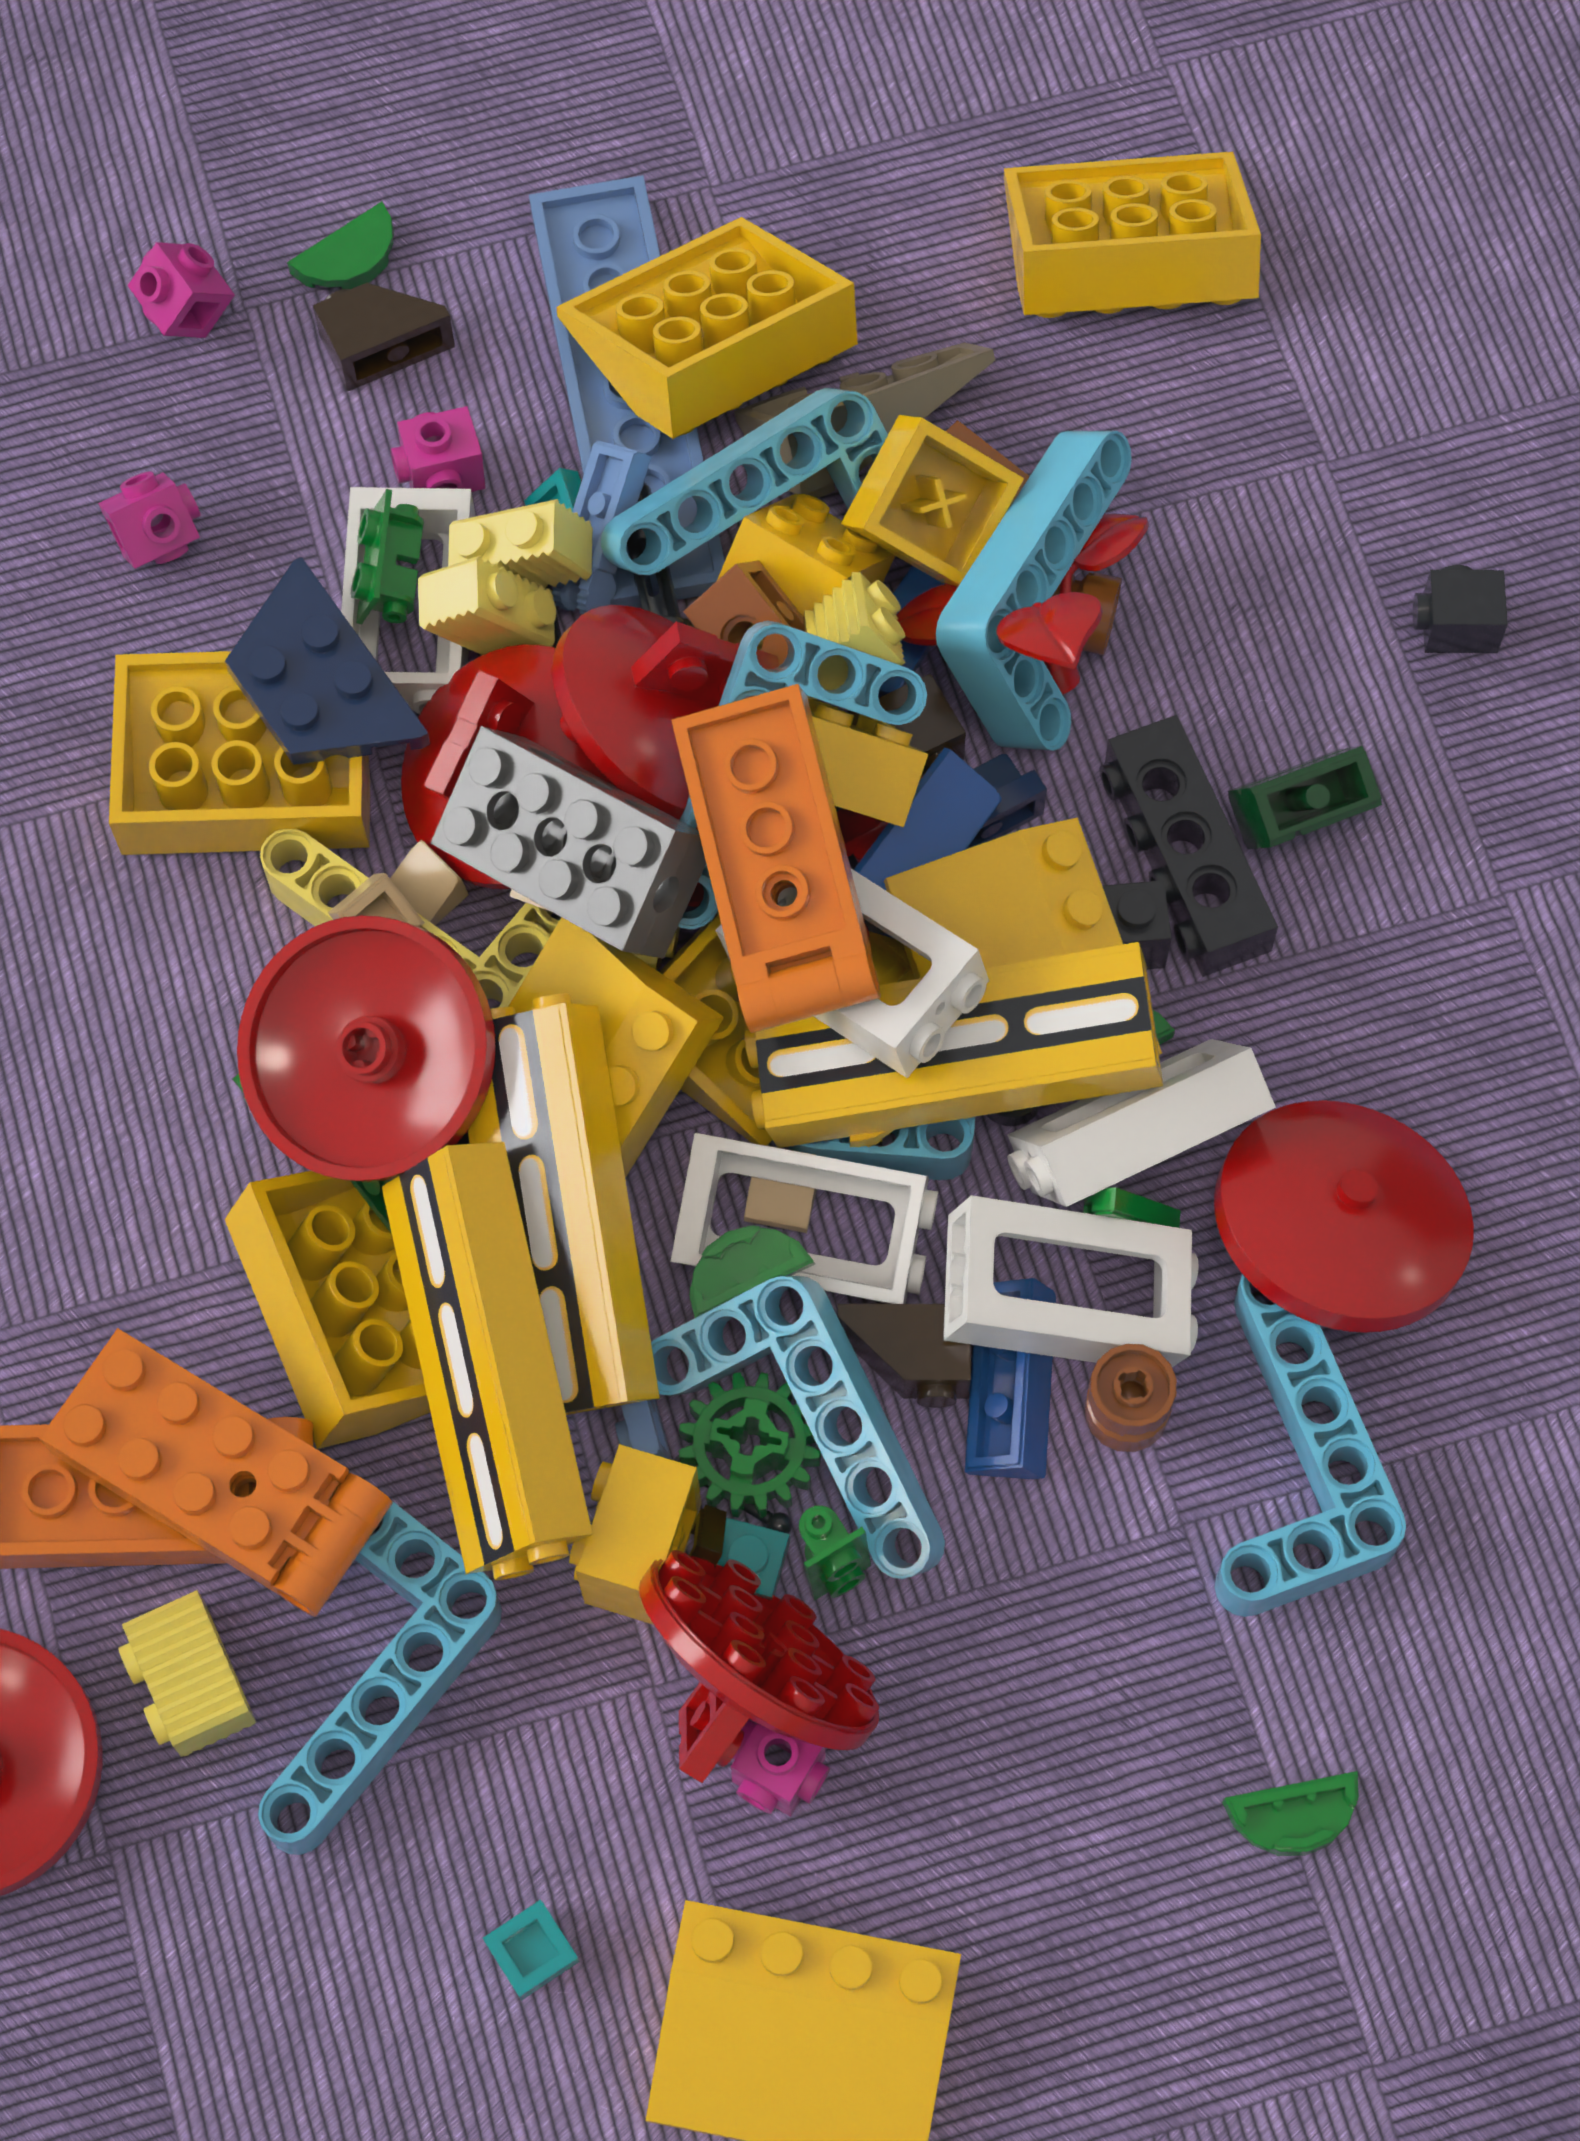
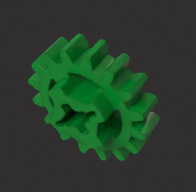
(724, 1439)

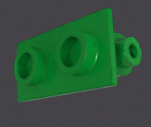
(387, 537)
(832, 1554)

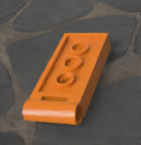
(771, 828)
(187, 1451)
(68, 1520)

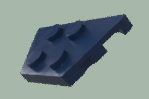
(317, 677)

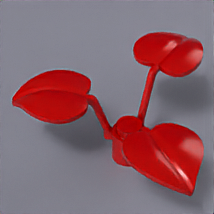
(1050, 629)

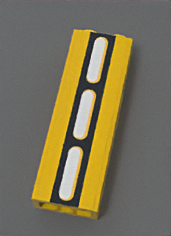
(1034, 1040)
(567, 1169)
(486, 1360)

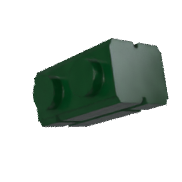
(1305, 798)

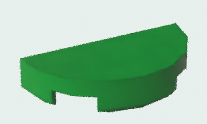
(349, 254)
(1130, 1206)
(742, 1261)
(1295, 1816)

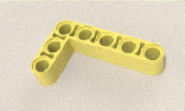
(329, 876)

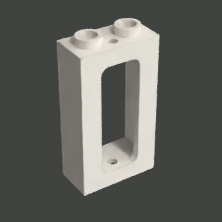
(438, 510)
(916, 1027)
(1127, 1132)
(905, 1191)
(986, 1318)

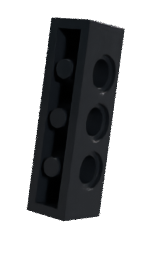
(1164, 759)

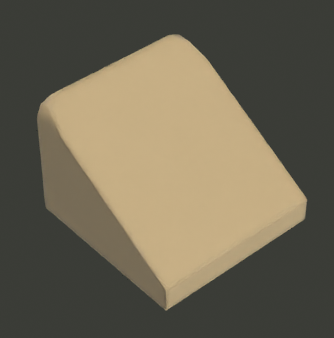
(429, 883)
(377, 898)
(779, 1204)

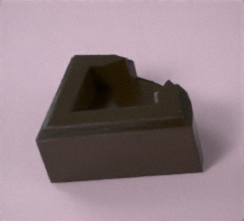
(709, 1534)

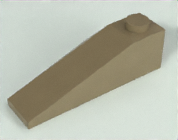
(913, 390)

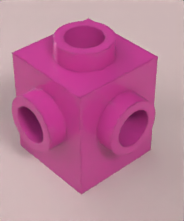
(180, 289)
(439, 451)
(132, 513)
(777, 1786)

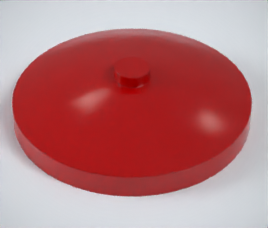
(365, 1048)
(1343, 1216)
(46, 1760)

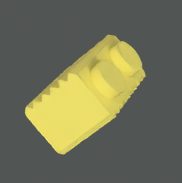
(533, 540)
(485, 607)
(860, 618)
(186, 1674)

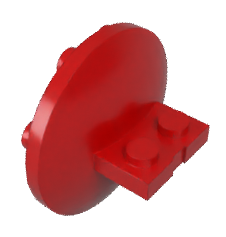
(623, 682)
(498, 691)
(752, 1663)

